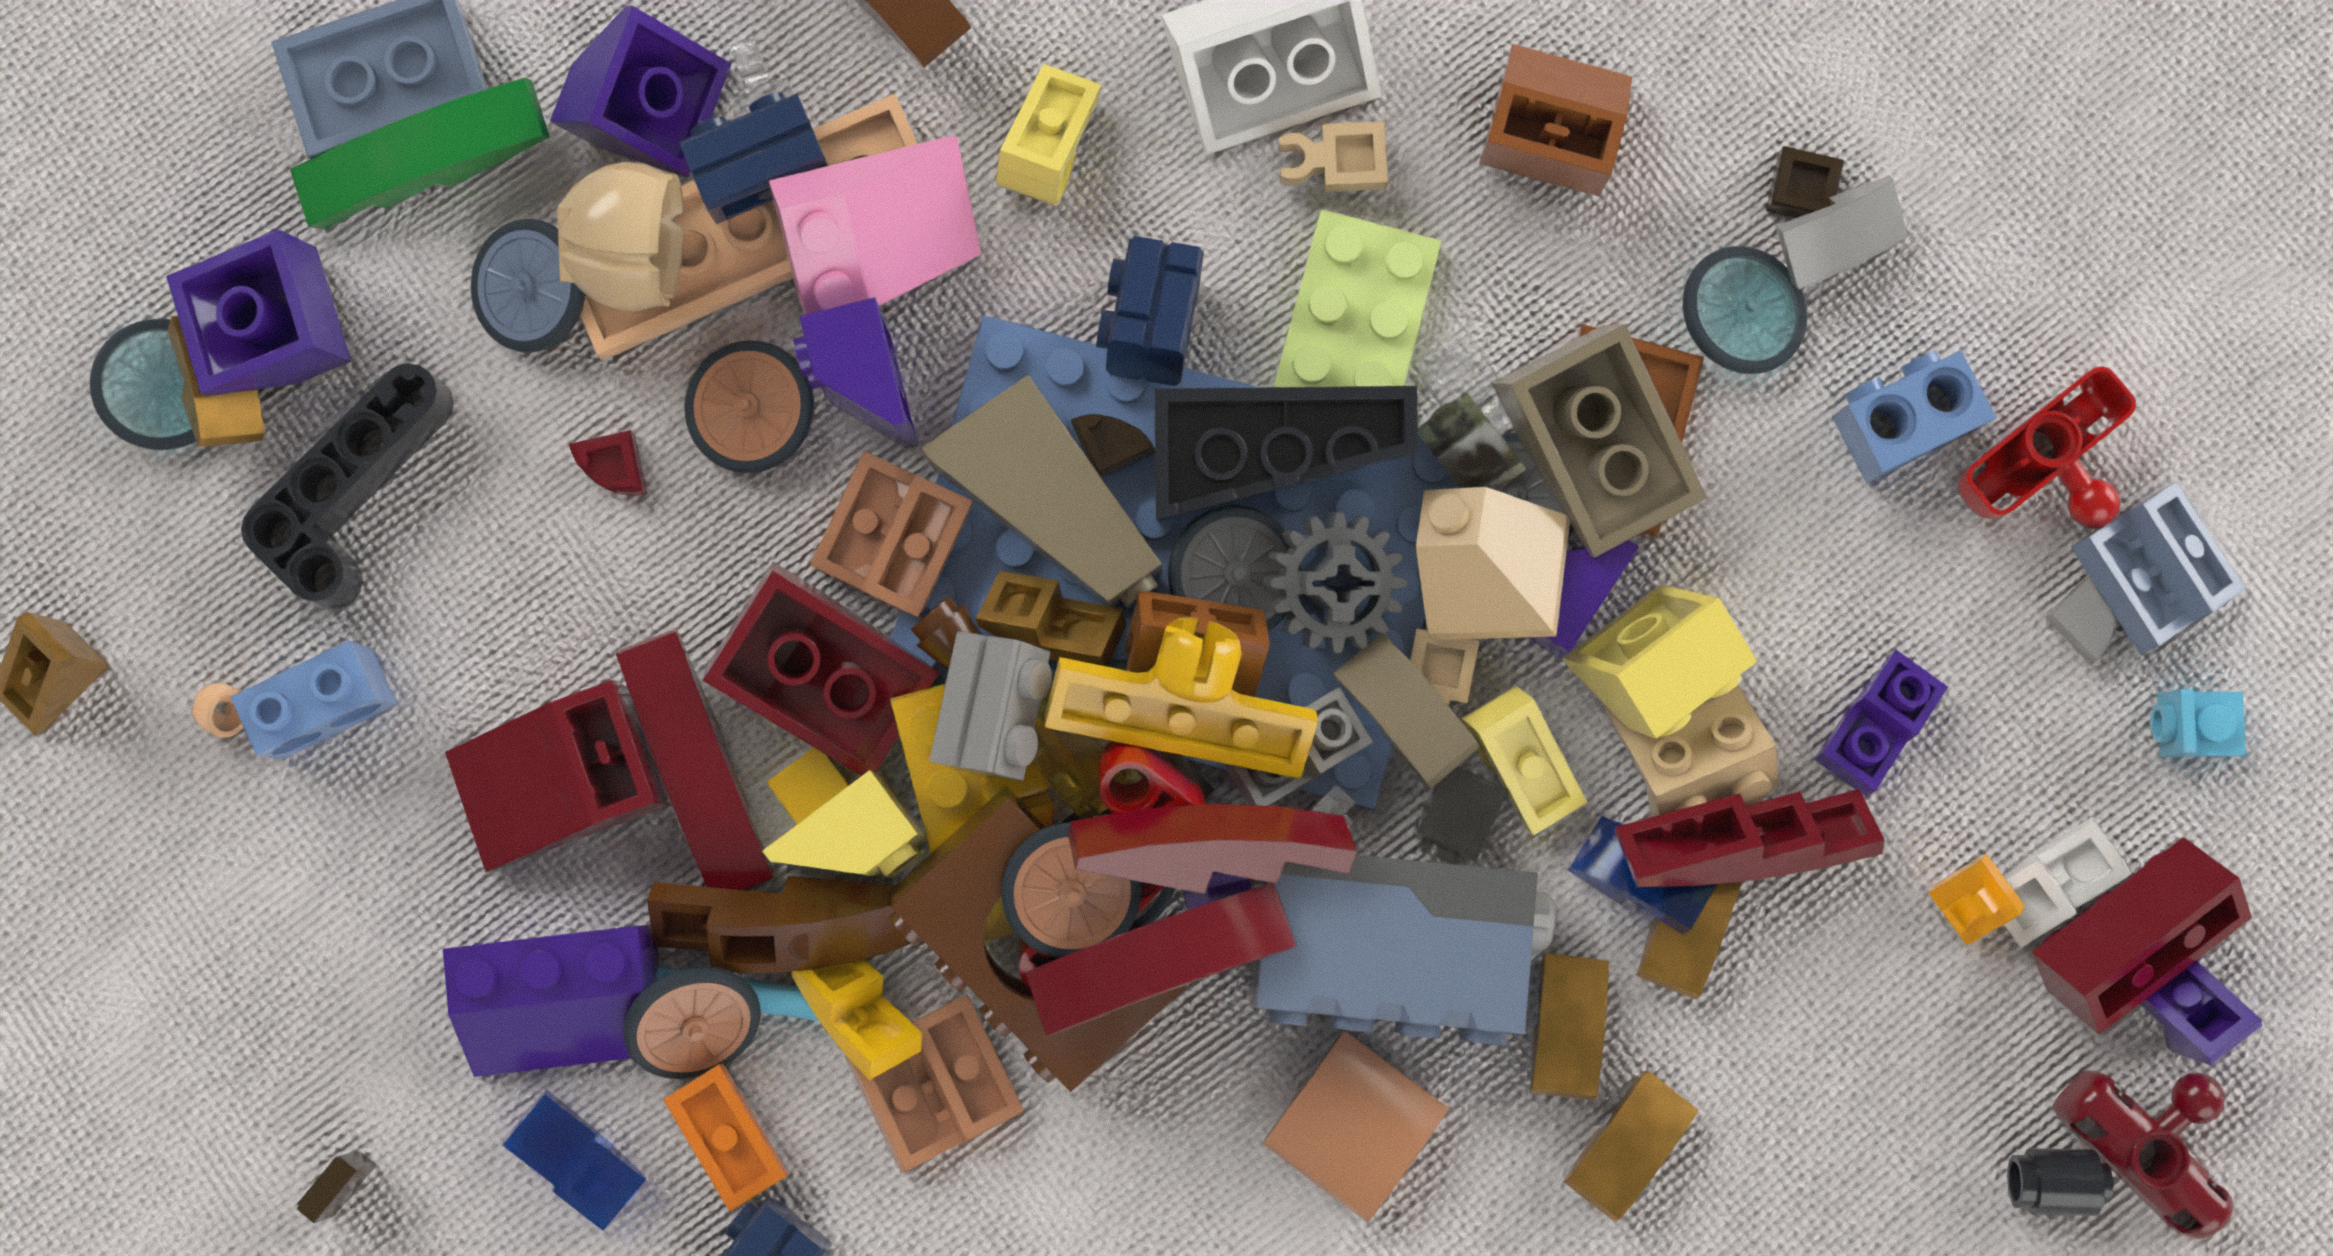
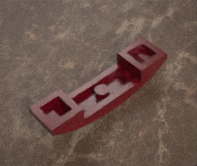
(1160, 958)

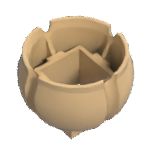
(622, 236)

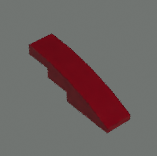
(694, 762)
(1190, 842)
(1749, 842)

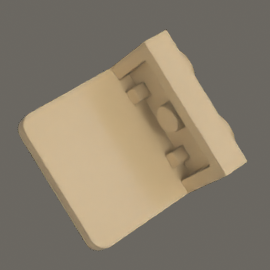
(1710, 758)

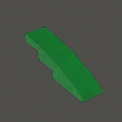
(420, 151)

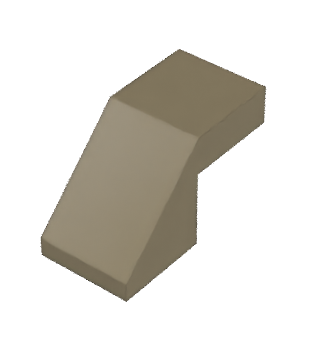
(1407, 710)

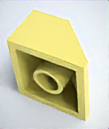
(1663, 659)
(855, 832)

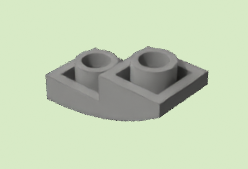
(1843, 234)
(1335, 740)

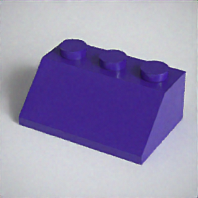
(547, 997)

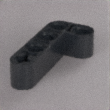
(357, 481)

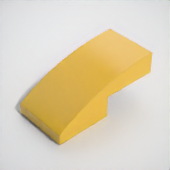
(858, 1016)

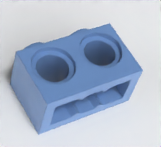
(1916, 422)
(314, 700)

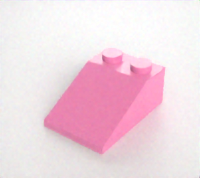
(876, 224)

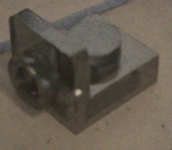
(1470, 446)

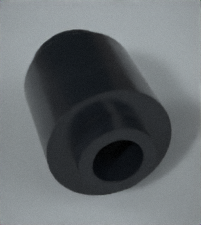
(2059, 1182)

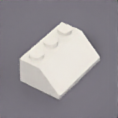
(1269, 64)

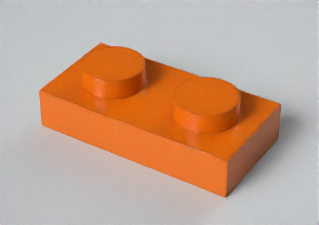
(726, 1137)

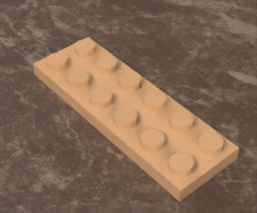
(745, 252)

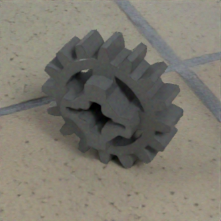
(1335, 557)

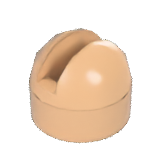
(214, 721)

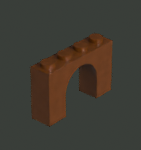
(948, 908)

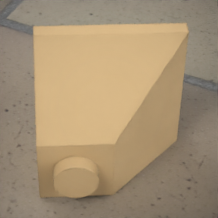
(1490, 564)

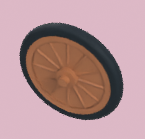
(749, 406)
(1059, 906)
(691, 1022)

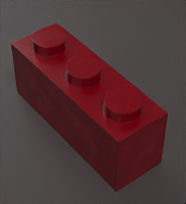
(2142, 934)

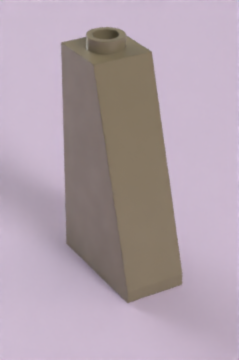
(1041, 486)

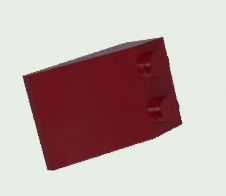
(817, 670)

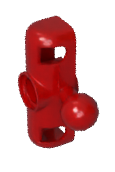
(2021, 471)

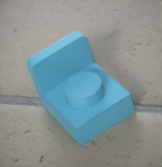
(2199, 724)

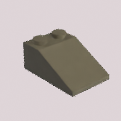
(1601, 437)

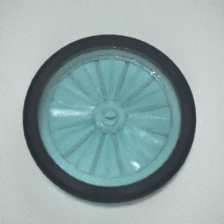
(1744, 310)
(140, 387)

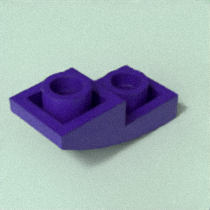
(1880, 723)

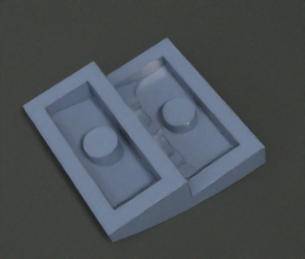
(2158, 568)

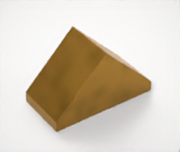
(45, 670)

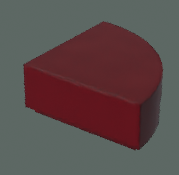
(612, 462)

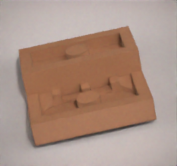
(892, 534)
(943, 1091)
(1355, 1126)

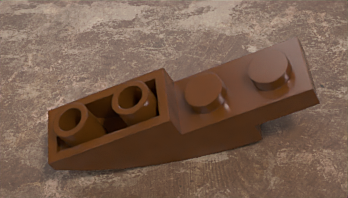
(803, 928)

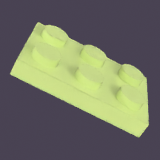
(1357, 305)

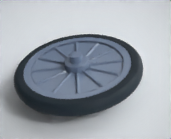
(520, 288)

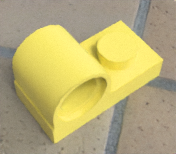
(1045, 135)
(1525, 759)

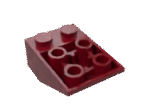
(556, 775)

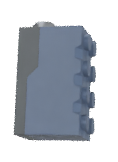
(1407, 948)

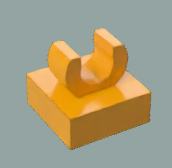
(1976, 899)

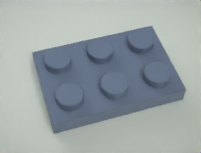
(376, 69)

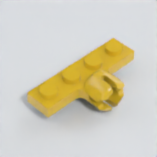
(1184, 705)
(951, 795)

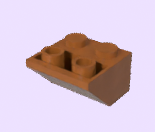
(1557, 120)

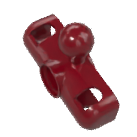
(2174, 1177)

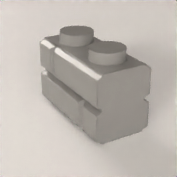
(991, 706)

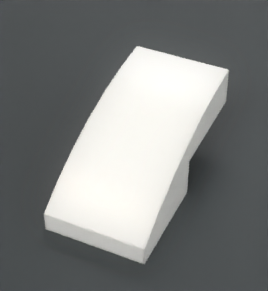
(2063, 879)

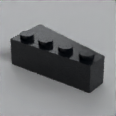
(1259, 440)

